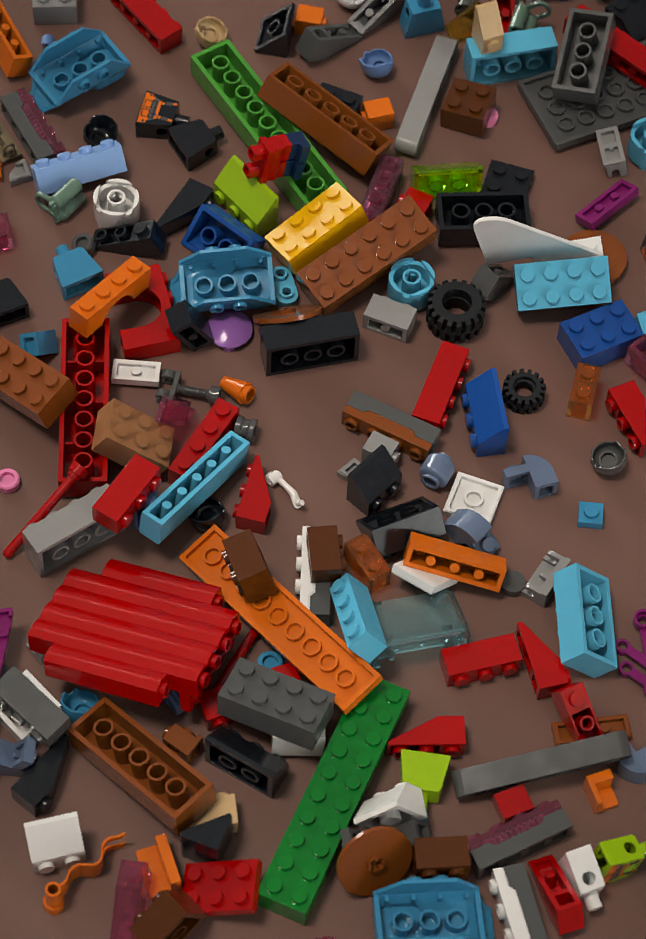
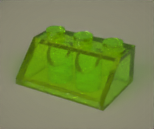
(447, 177)

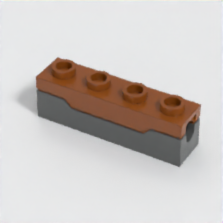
(369, 414)

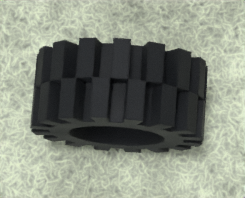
(523, 380)

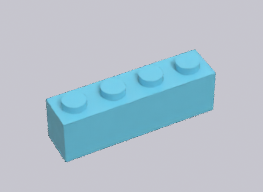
(358, 617)

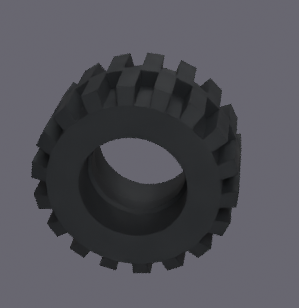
(459, 296)

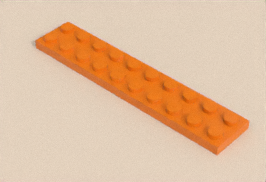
(287, 627)

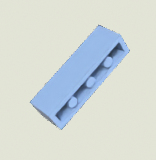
(84, 165)

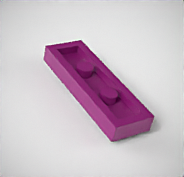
(607, 204)

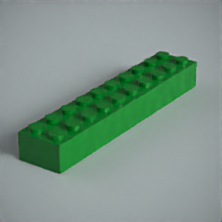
(331, 803)

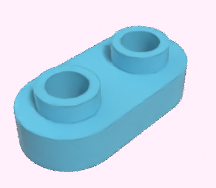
(284, 285)

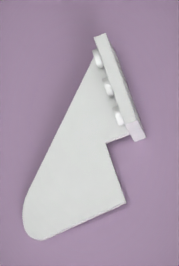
(509, 241)

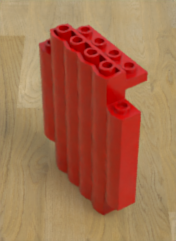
(135, 633)

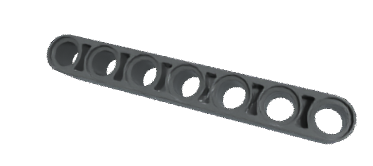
(541, 764)

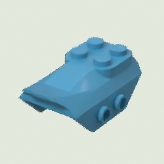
(75, 65)
(225, 279)
(431, 910)

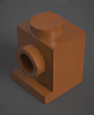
(182, 742)

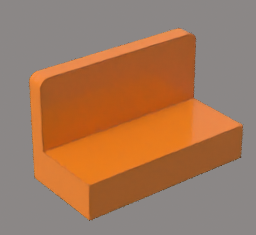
(162, 865)

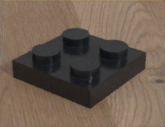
(507, 177)

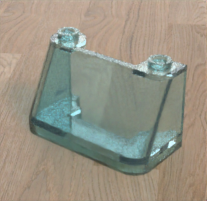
(420, 623)

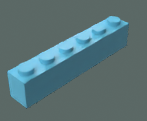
(194, 487)

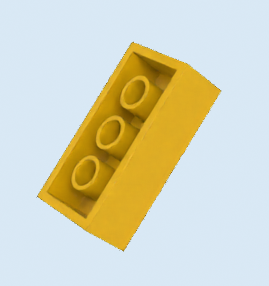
(316, 228)

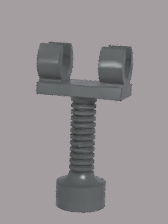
(174, 378)

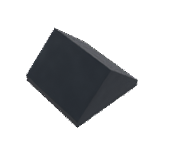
(276, 32)
(207, 840)

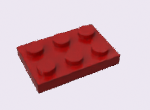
(224, 886)

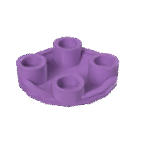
(230, 329)

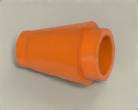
(238, 389)

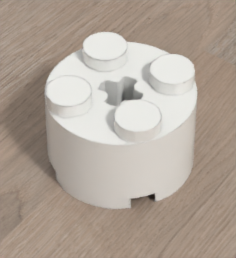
(116, 204)

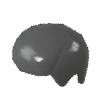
(608, 457)

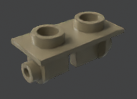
(8, 148)

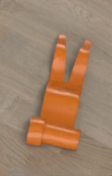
(54, 892)

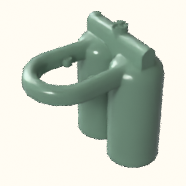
(524, 19)
(64, 201)

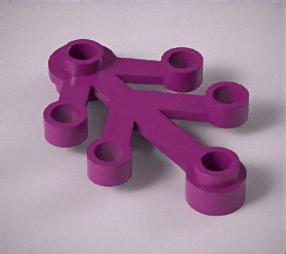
(633, 653)

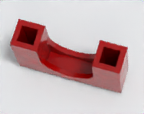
(154, 338)

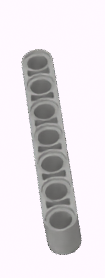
(426, 95)

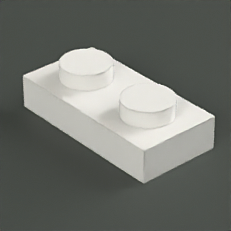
(136, 372)

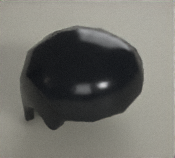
(99, 129)
(207, 514)

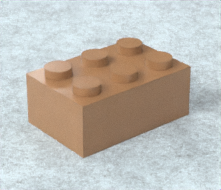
(126, 431)

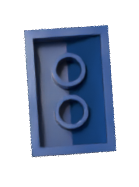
(218, 229)
(486, 414)

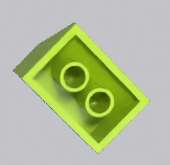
(246, 198)

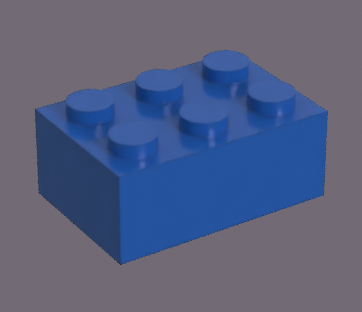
(599, 334)

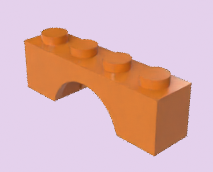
(91, 309)

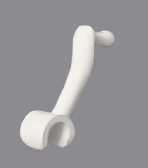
(276, 477)

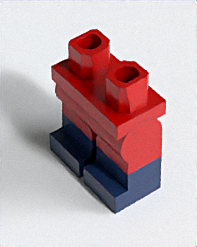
(277, 157)

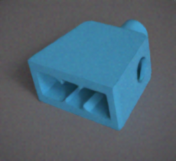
(421, 18)
(75, 271)

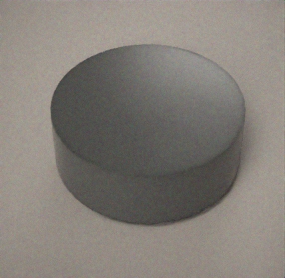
(84, 240)
(513, 583)

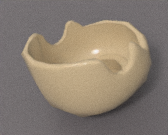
(210, 31)

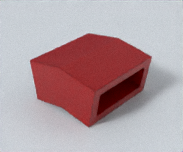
(511, 802)

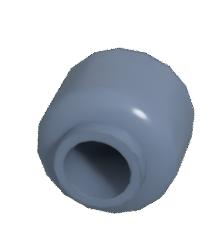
(436, 470)

